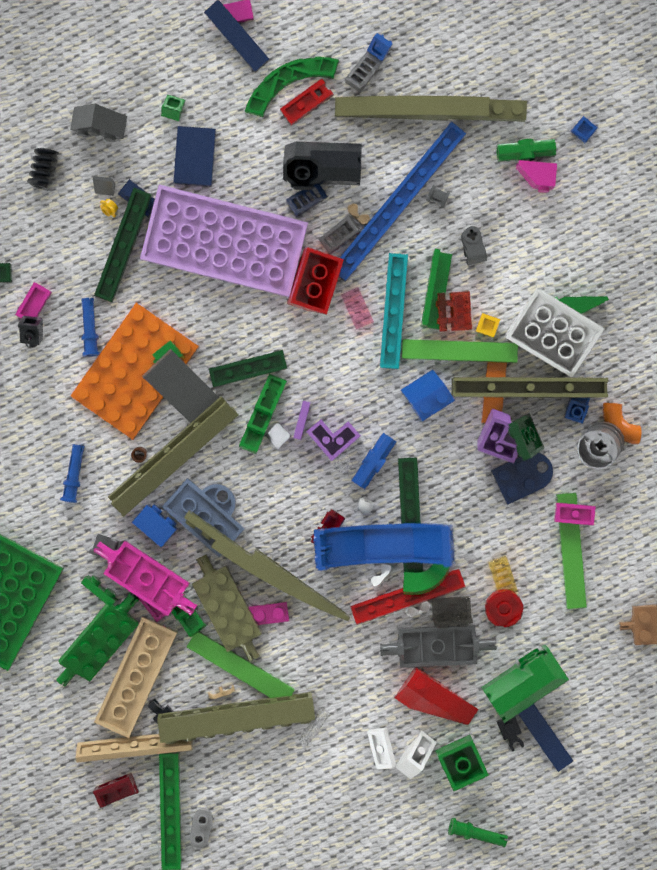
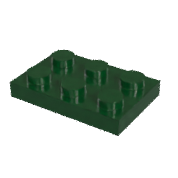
(526, 436)

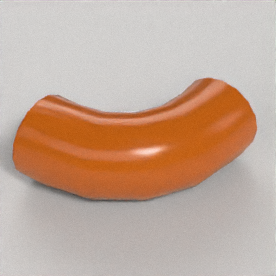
(613, 414)

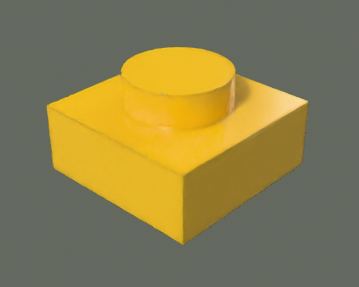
(487, 325)

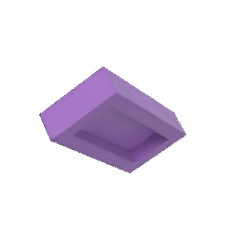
(302, 420)

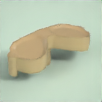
(362, 219)
(222, 693)

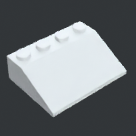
(554, 332)

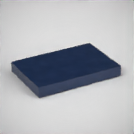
(194, 156)

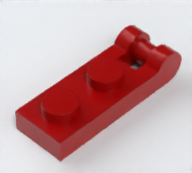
(306, 102)

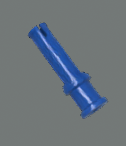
(89, 337)
(71, 483)

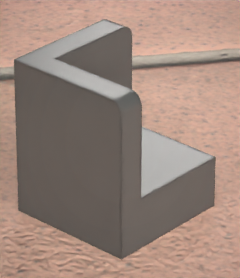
(109, 542)

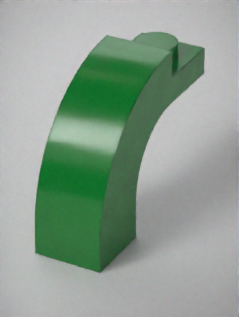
(424, 581)

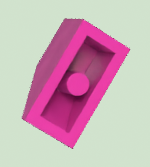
(538, 174)

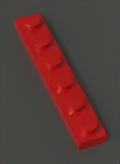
(397, 601)

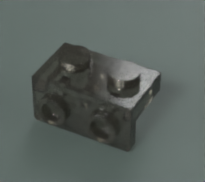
(451, 611)

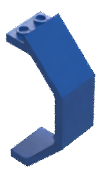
(384, 544)

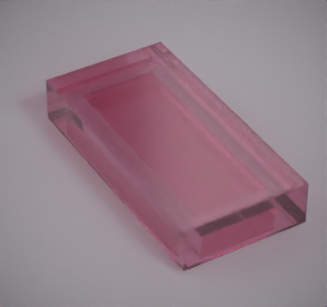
(357, 308)

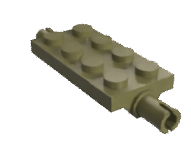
(227, 608)

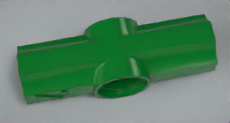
(526, 150)

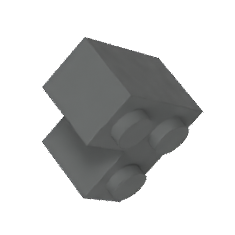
(97, 121)

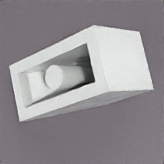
(416, 755)

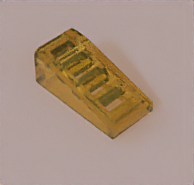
(498, 561)

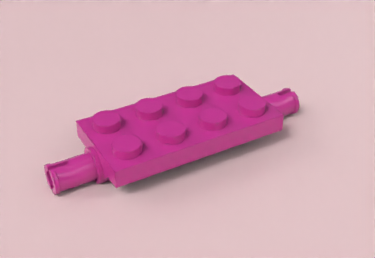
(146, 578)

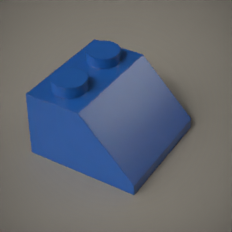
(427, 395)

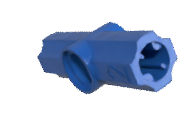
(374, 461)

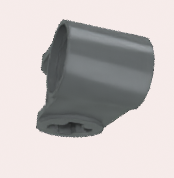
(473, 248)

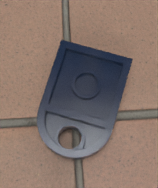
(522, 477)

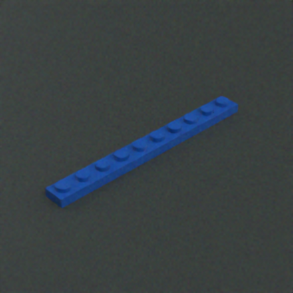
(400, 199)

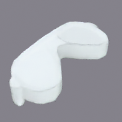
(386, 571)
(411, 611)

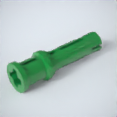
(468, 831)

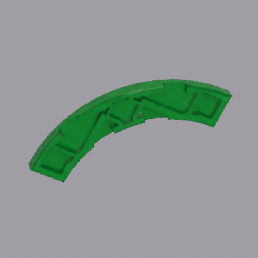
(285, 75)

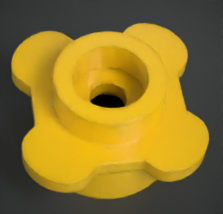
(108, 207)

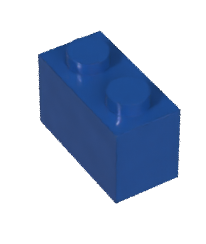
(155, 524)

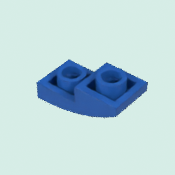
(577, 409)

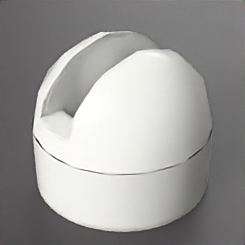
(365, 507)

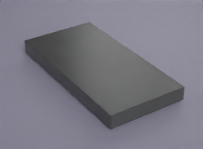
(180, 386)

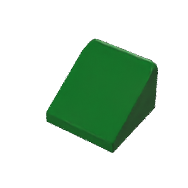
(172, 107)

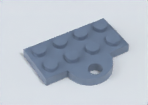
(208, 507)

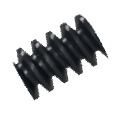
(41, 168)

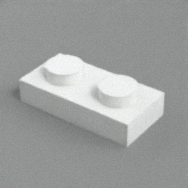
(381, 748)

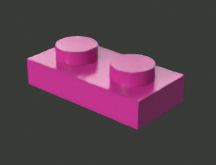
(574, 514)
(270, 613)

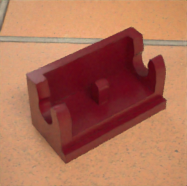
(115, 790)

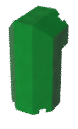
(525, 683)

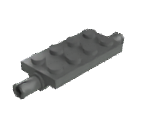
(437, 646)

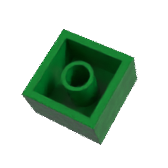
(461, 762)

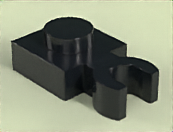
(510, 731)

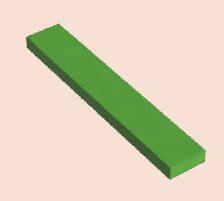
(459, 351)
(572, 558)
(239, 666)

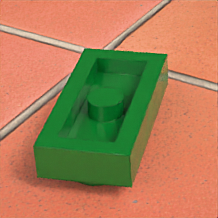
(93, 584)

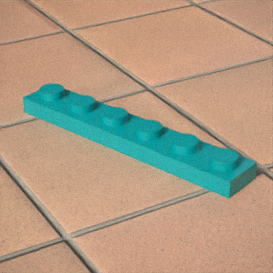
(393, 311)

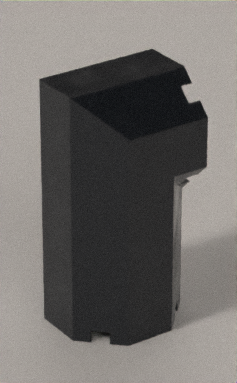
(321, 164)

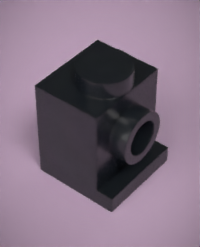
(31, 331)

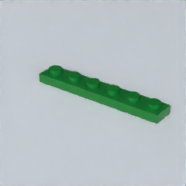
(170, 811)

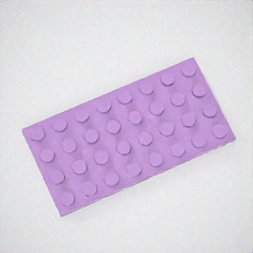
(224, 241)

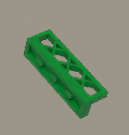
(436, 284)

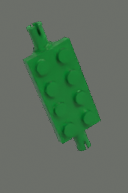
(98, 641)

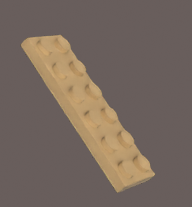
(135, 677)

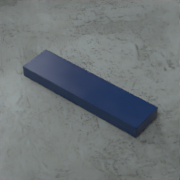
(236, 35)
(545, 737)

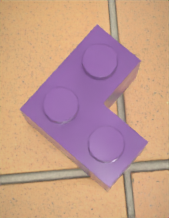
(495, 439)
(332, 443)

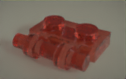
(459, 311)

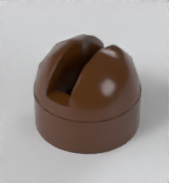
(139, 457)

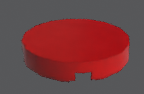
(504, 608)

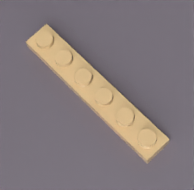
(127, 747)

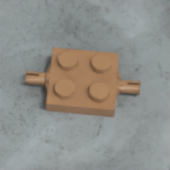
(642, 624)

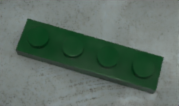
(248, 368)

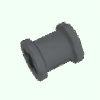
(438, 196)

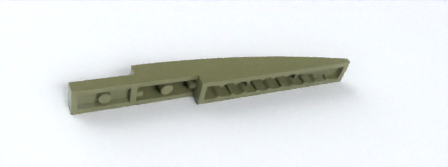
(431, 108)
(263, 567)

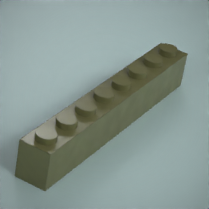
(235, 717)

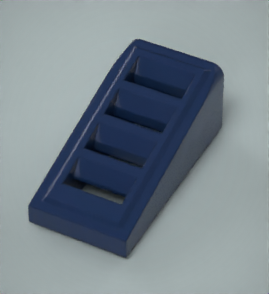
(297, 212)

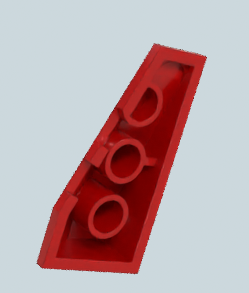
(431, 697)

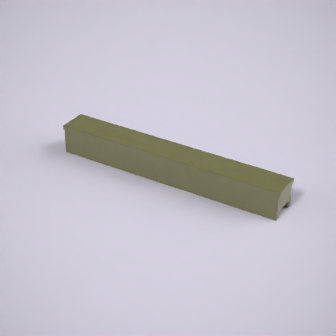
(528, 387)
(172, 456)

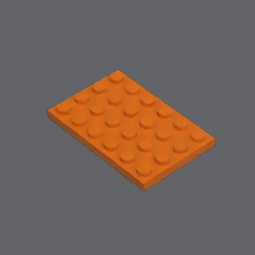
(115, 381)

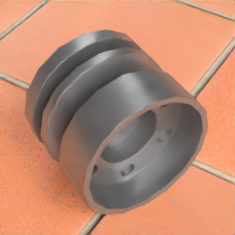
(593, 452)

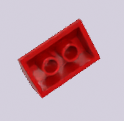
(315, 281)

